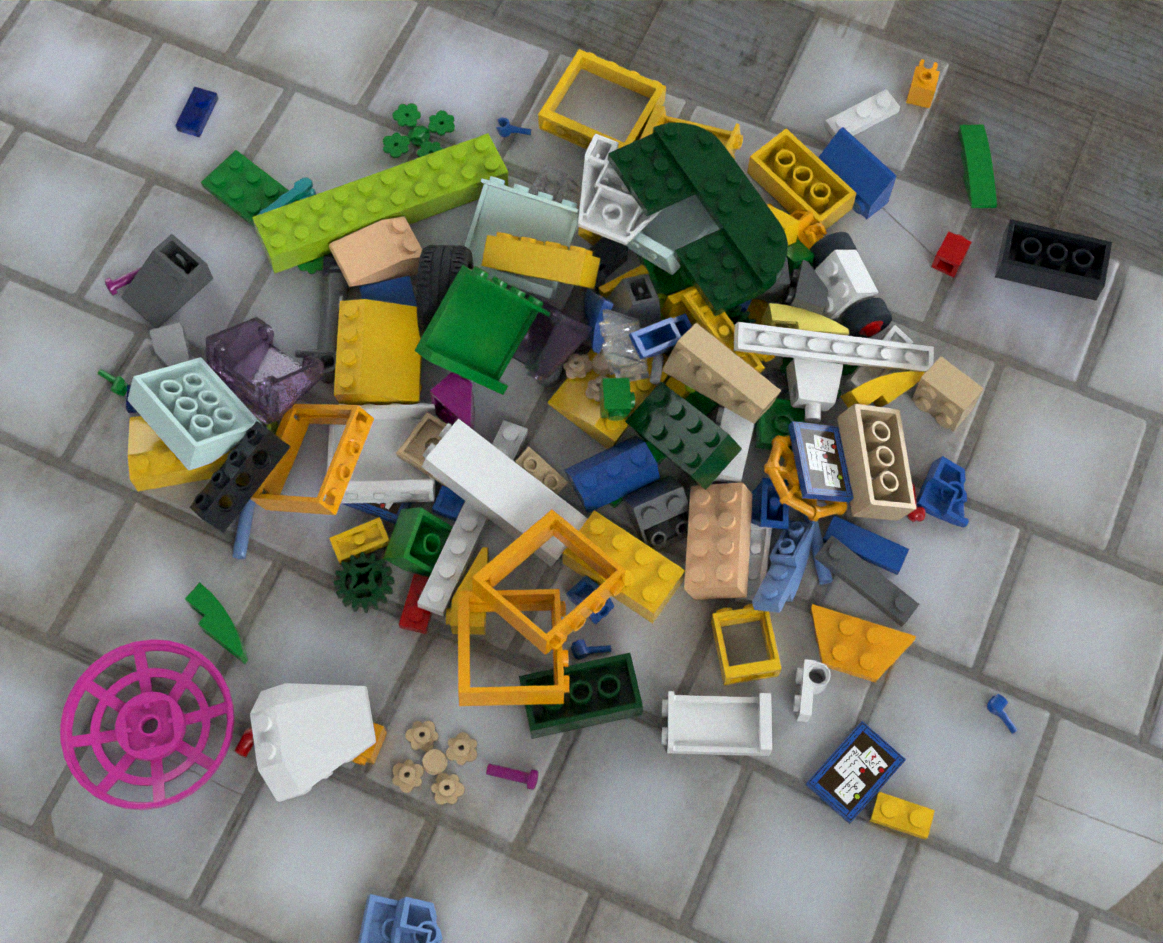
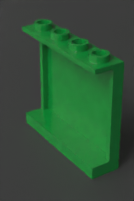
(479, 327)

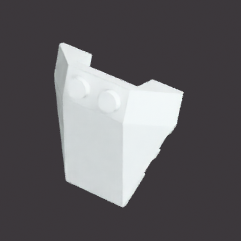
(605, 200)
(308, 733)

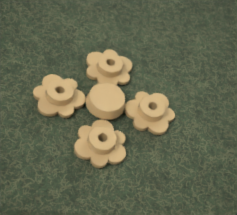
(579, 365)
(434, 762)

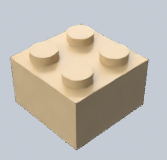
(946, 394)

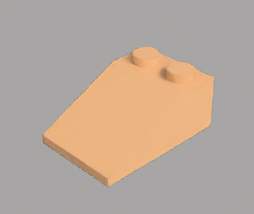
(378, 252)

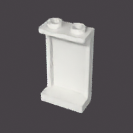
(717, 725)

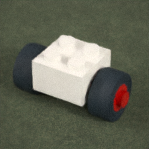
(849, 287)

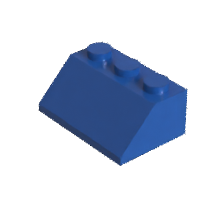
(860, 171)
(613, 473)

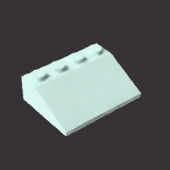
(191, 411)

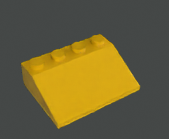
(377, 354)
(585, 412)
(155, 465)

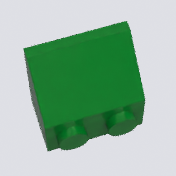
(417, 541)

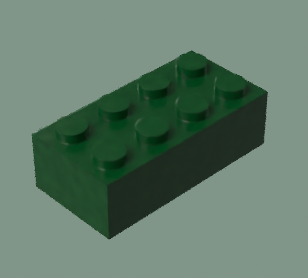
(683, 435)
(598, 694)

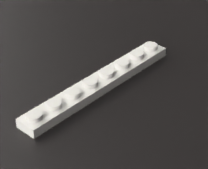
(832, 348)
(465, 534)

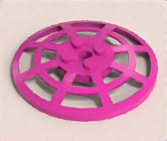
(134, 715)

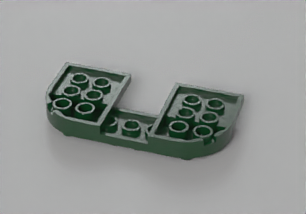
(688, 161)

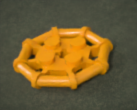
(792, 494)

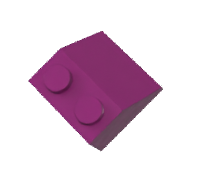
(454, 400)

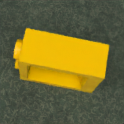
(750, 671)

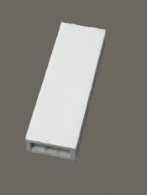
(496, 485)

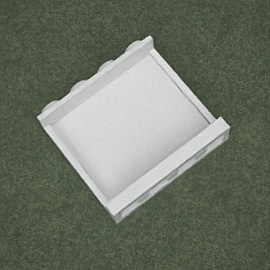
(379, 472)

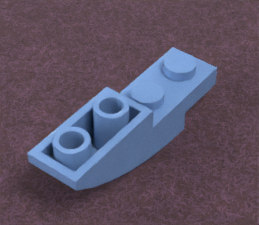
(786, 568)

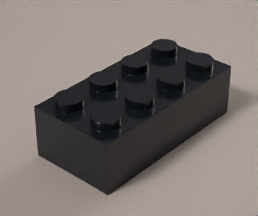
(1053, 259)

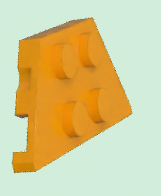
(857, 644)

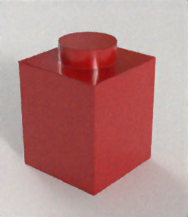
(951, 254)

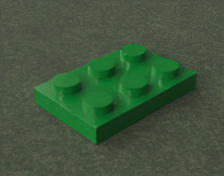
(243, 186)

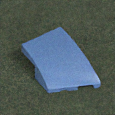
(399, 921)

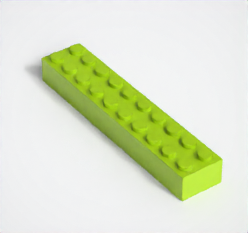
(411, 190)

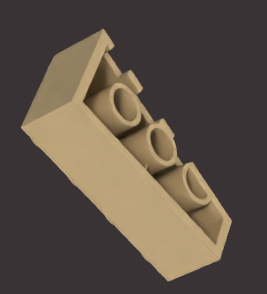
(720, 374)

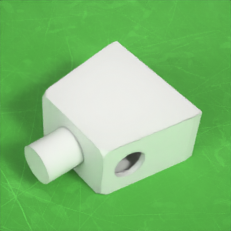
(813, 386)

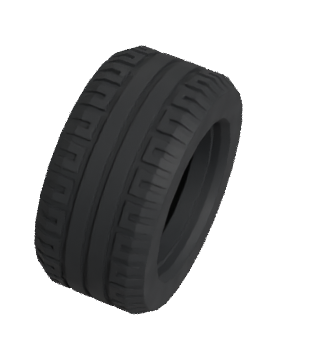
(436, 274)

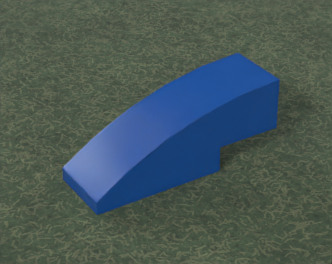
(660, 336)

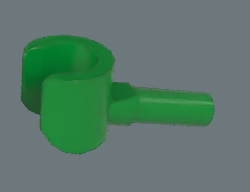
(118, 383)

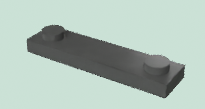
(867, 581)

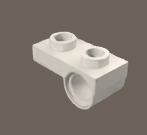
(803, 702)

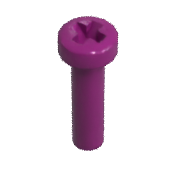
(113, 285)
(514, 775)

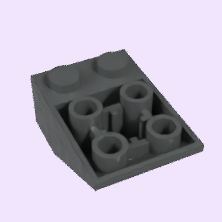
(167, 281)

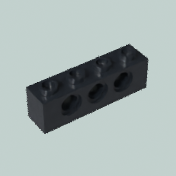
(252, 472)

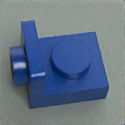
(582, 591)

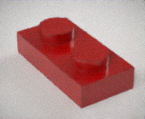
(413, 617)

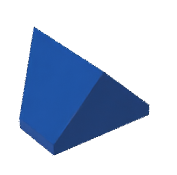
(766, 507)

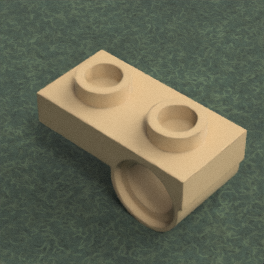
(541, 470)

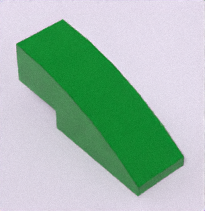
(216, 621)

